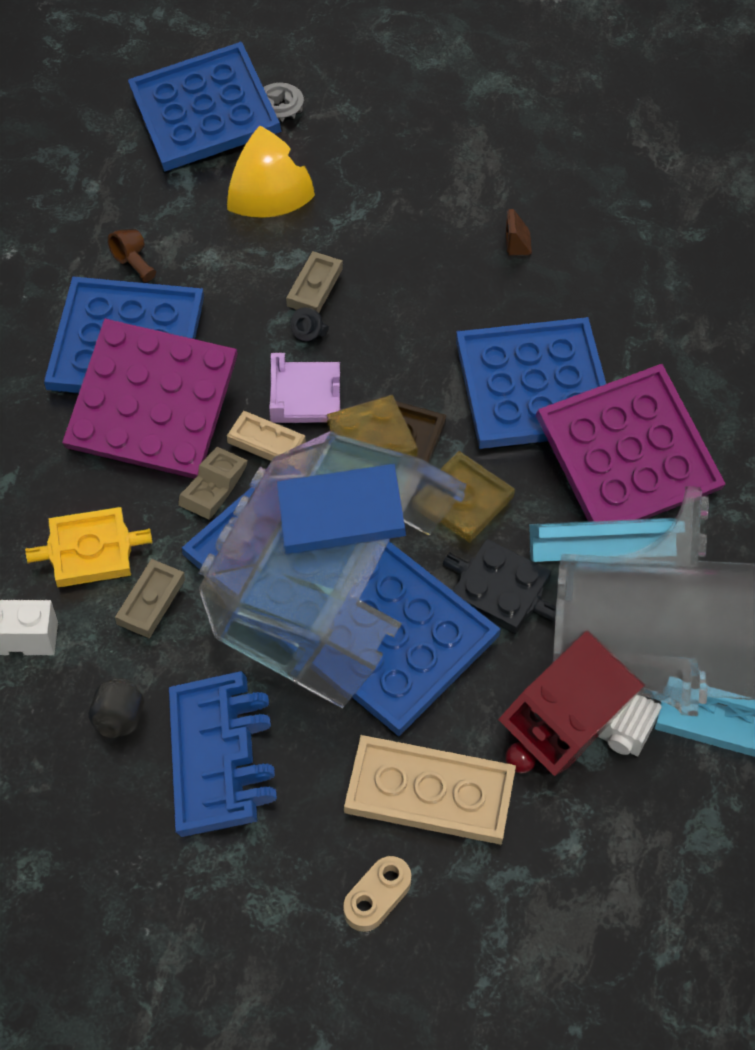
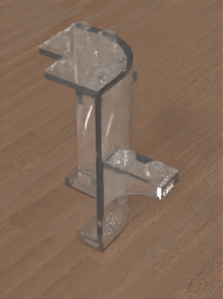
(666, 614)

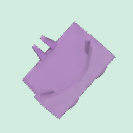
(303, 390)

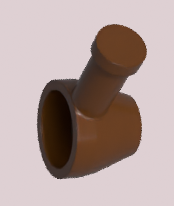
(125, 248)

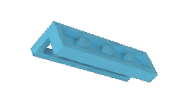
(594, 537)
(716, 724)

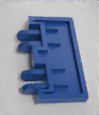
(207, 749)

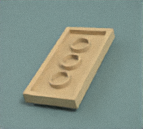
(430, 789)

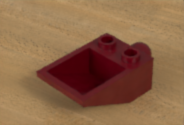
(576, 702)

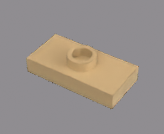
(263, 436)

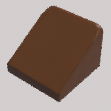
(517, 235)

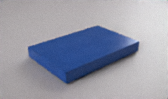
(340, 508)

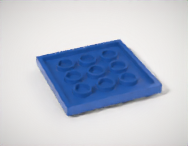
(203, 105)
(139, 304)
(523, 369)

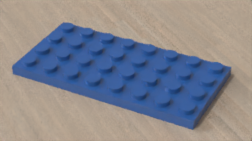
(431, 647)

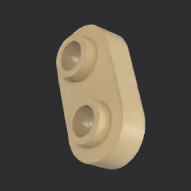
(379, 892)

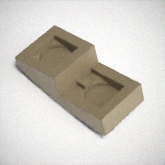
(213, 484)

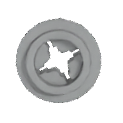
(293, 99)

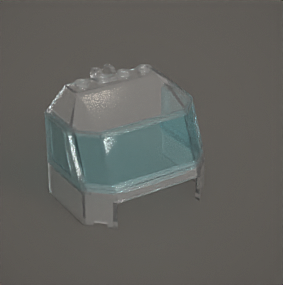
(304, 607)

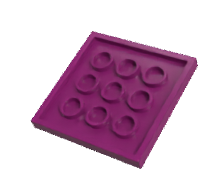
(150, 398)
(629, 447)

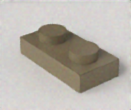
(314, 282)
(150, 598)

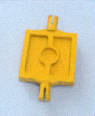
(89, 547)

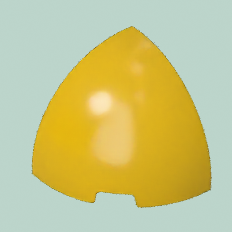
(267, 179)

